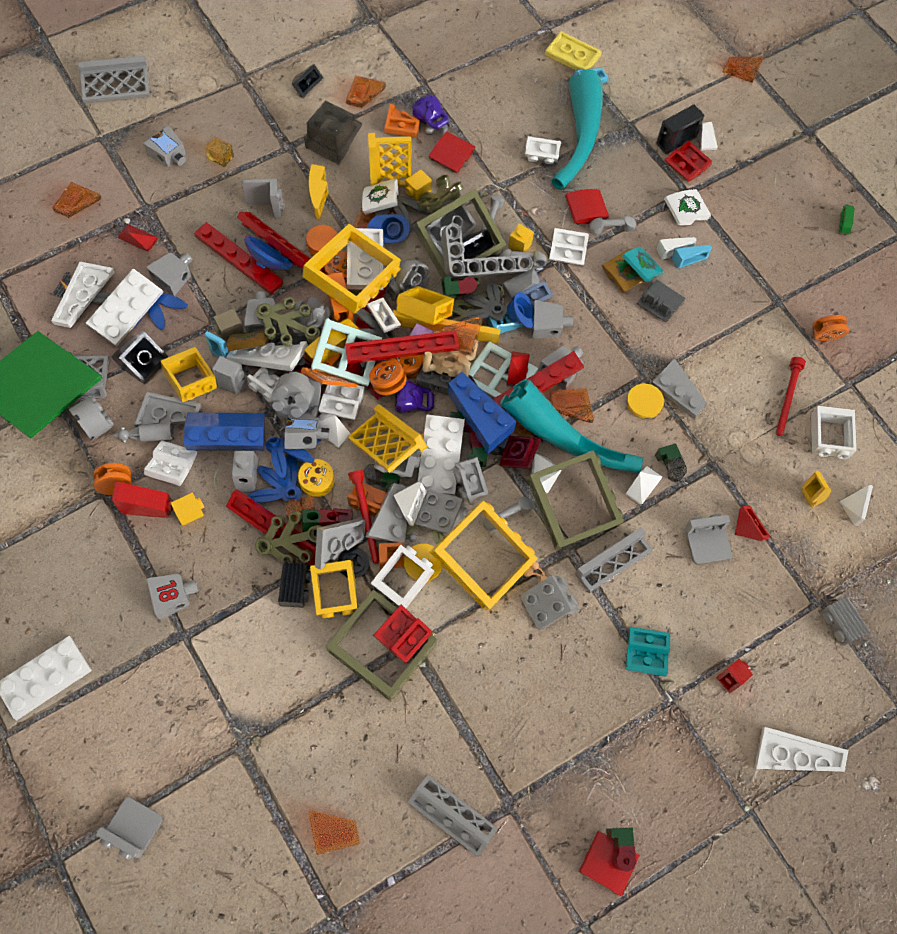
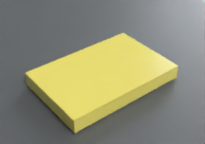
(572, 52)

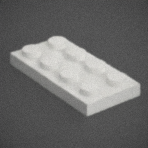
(360, 265)
(124, 307)
(443, 450)
(43, 677)

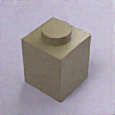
(227, 324)

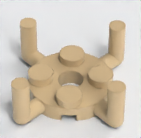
(448, 362)

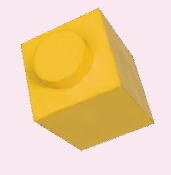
(417, 185)
(520, 239)
(188, 508)

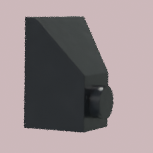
(140, 357)

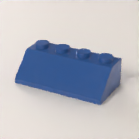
(224, 431)

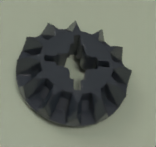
(362, 561)

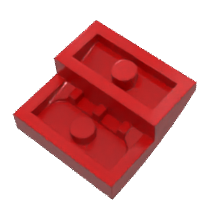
(451, 152)
(688, 161)
(586, 205)
(402, 633)
(600, 868)

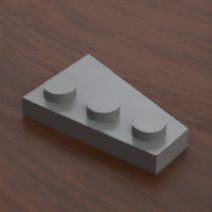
(679, 389)
(164, 409)
(390, 522)
(336, 538)

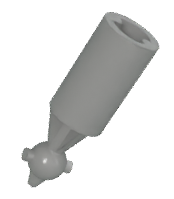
(147, 432)

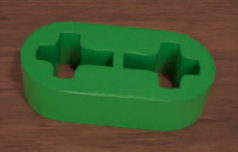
(846, 219)

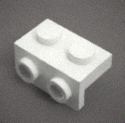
(542, 150)
(263, 383)

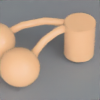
(533, 567)

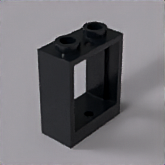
(679, 129)

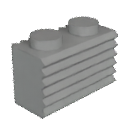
(229, 375)
(845, 621)

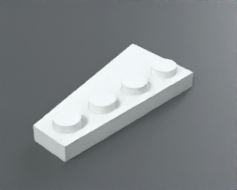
(80, 292)

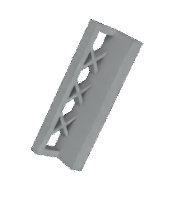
(611, 553)
(450, 817)

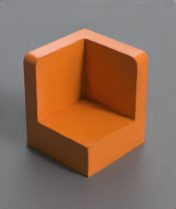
(386, 551)

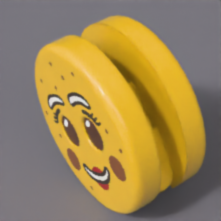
(316, 478)

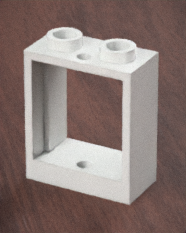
(838, 416)
(392, 594)

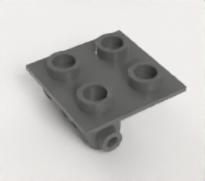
(661, 300)
(435, 379)

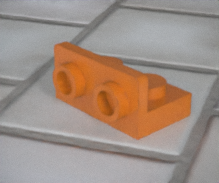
(373, 497)

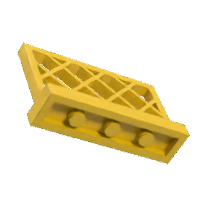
(378, 163)
(396, 428)

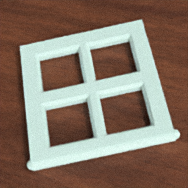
(341, 370)
(499, 374)

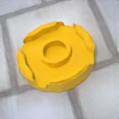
(645, 401)
(414, 570)

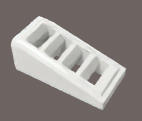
(667, 246)

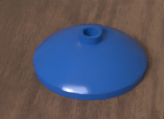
(266, 255)

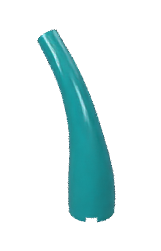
(587, 103)
(541, 418)

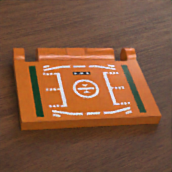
(325, 378)

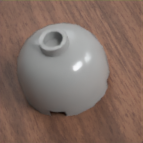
(412, 274)

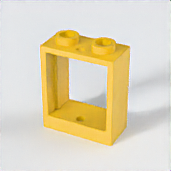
(425, 305)
(190, 358)
(331, 568)

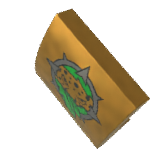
(622, 273)
(247, 340)

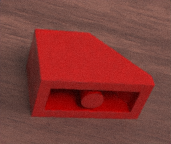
(735, 675)

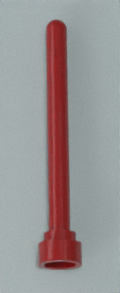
(797, 365)
(357, 479)

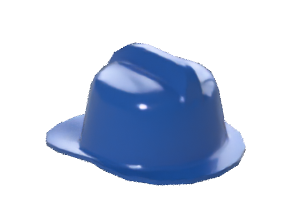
(394, 227)
(521, 310)

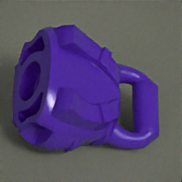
(428, 110)
(411, 398)

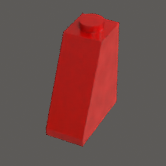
(141, 501)

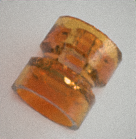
(305, 503)

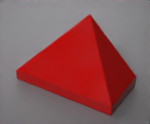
(137, 237)
(518, 367)
(750, 526)

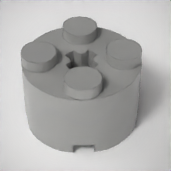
(292, 394)
(91, 418)

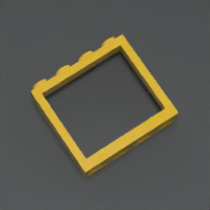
(354, 303)
(462, 577)

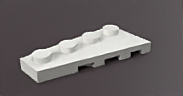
(270, 356)
(791, 752)

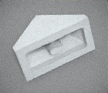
(707, 137)
(383, 315)
(337, 431)
(540, 463)
(643, 485)
(410, 501)
(857, 505)

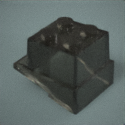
(331, 132)

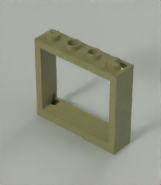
(429, 245)
(546, 509)
(360, 670)

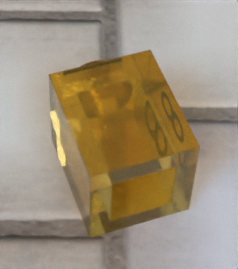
(219, 151)

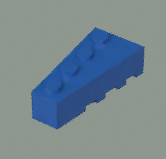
(481, 412)

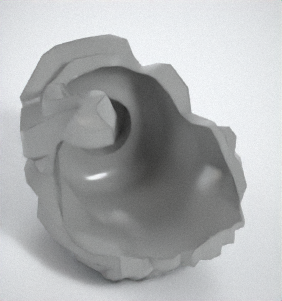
(318, 315)

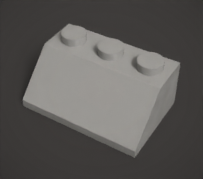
(458, 216)

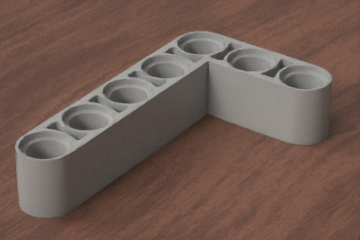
(479, 263)

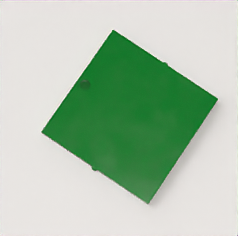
(41, 383)

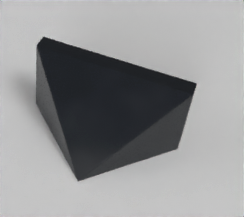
(307, 80)
(476, 243)

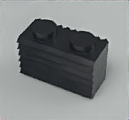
(294, 585)

